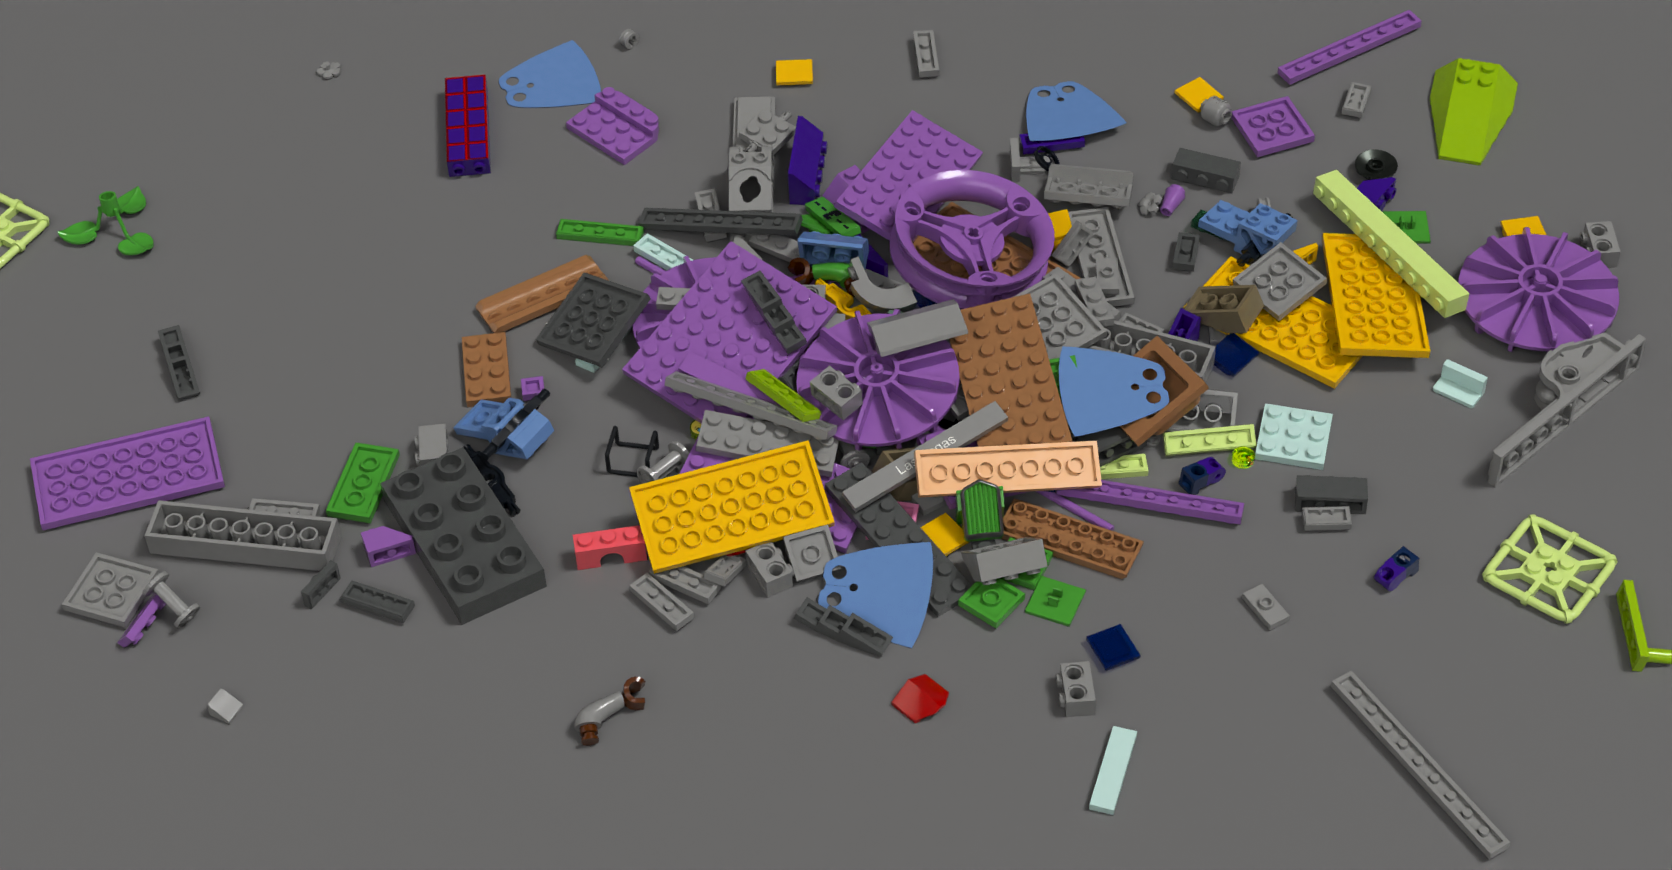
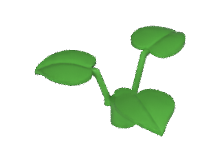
(111, 206)

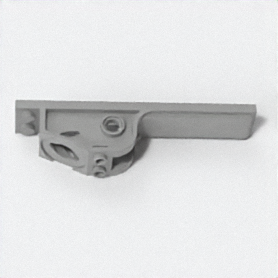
(750, 164)
(1565, 393)

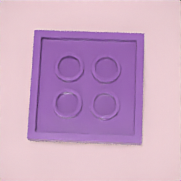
(1272, 126)

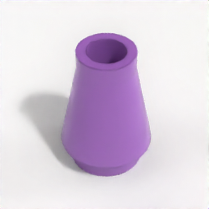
(1172, 199)

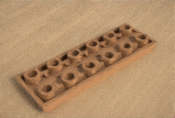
(534, 295)
(1072, 538)

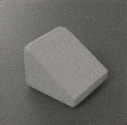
(224, 706)

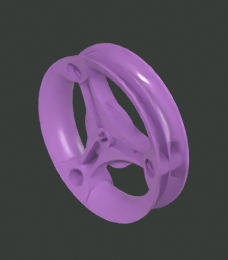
(969, 237)

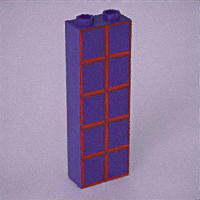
(467, 125)

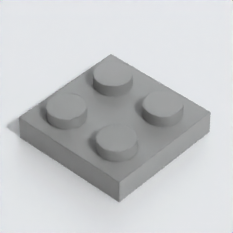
(810, 552)

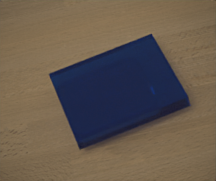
(1233, 354)
(1113, 647)

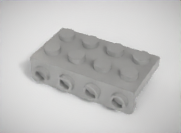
(1089, 185)

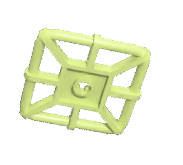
(9, 228)
(1552, 582)

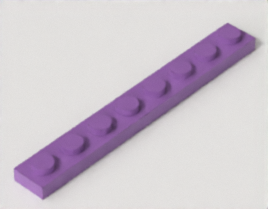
(1349, 47)
(1161, 501)

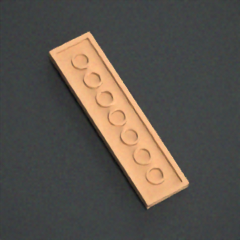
(1011, 466)

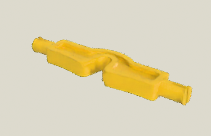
(842, 300)

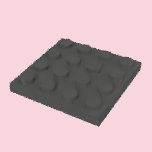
(593, 319)

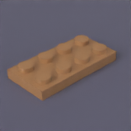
(486, 368)

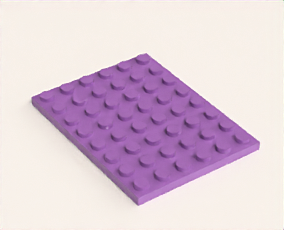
(725, 328)

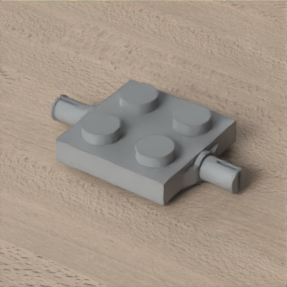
(767, 130)

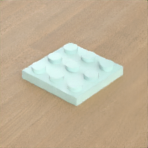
(1293, 436)

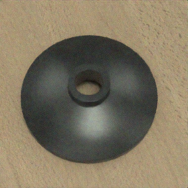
(1376, 164)

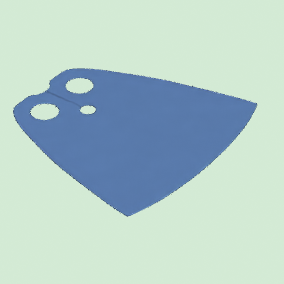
(559, 79)
(1075, 116)
(1099, 389)
(891, 588)

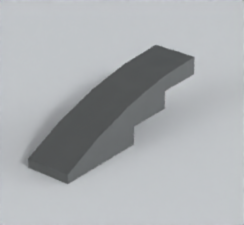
(774, 312)
(178, 362)
(842, 628)

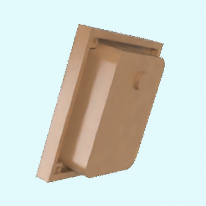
(1182, 386)

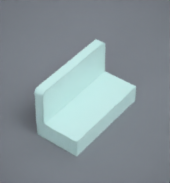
(1460, 384)

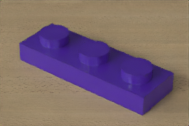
(1029, 147)

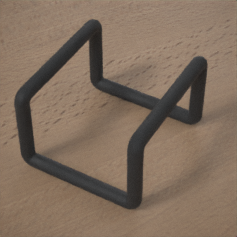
(614, 434)

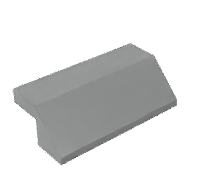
(917, 327)

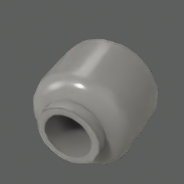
(1216, 111)

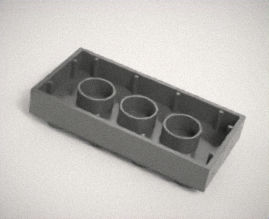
(463, 535)

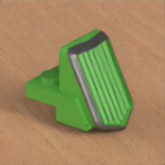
(980, 511)

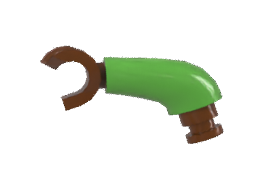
(826, 271)

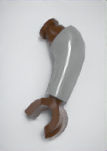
(592, 715)

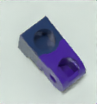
(1201, 475)
(1397, 569)

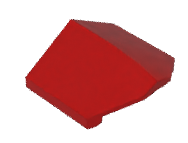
(920, 698)

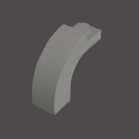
(877, 298)

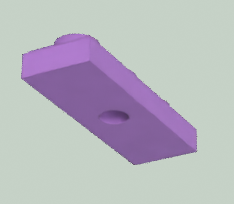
(144, 618)

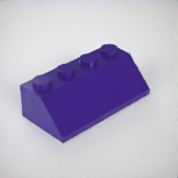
(806, 163)

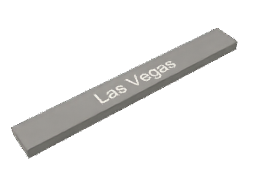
(903, 468)

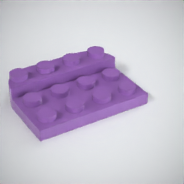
(616, 125)

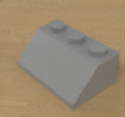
(1214, 410)
(1005, 560)

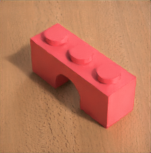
(594, 545)

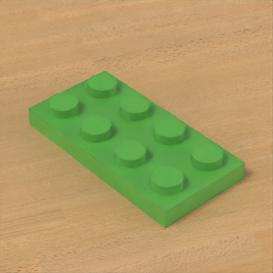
(359, 485)

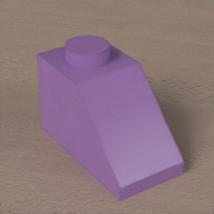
(386, 545)

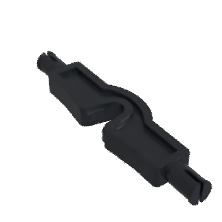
(498, 484)

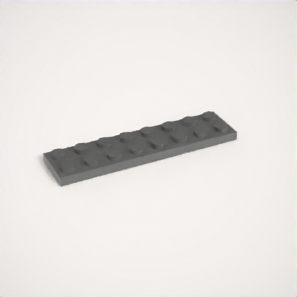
(889, 524)

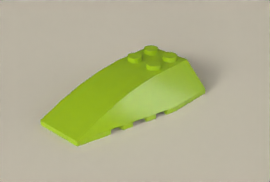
(1470, 108)

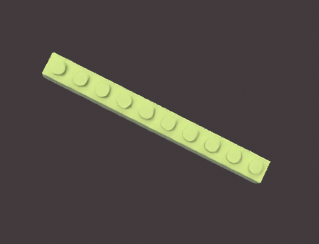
(1391, 244)

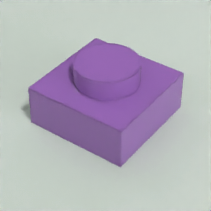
(531, 387)

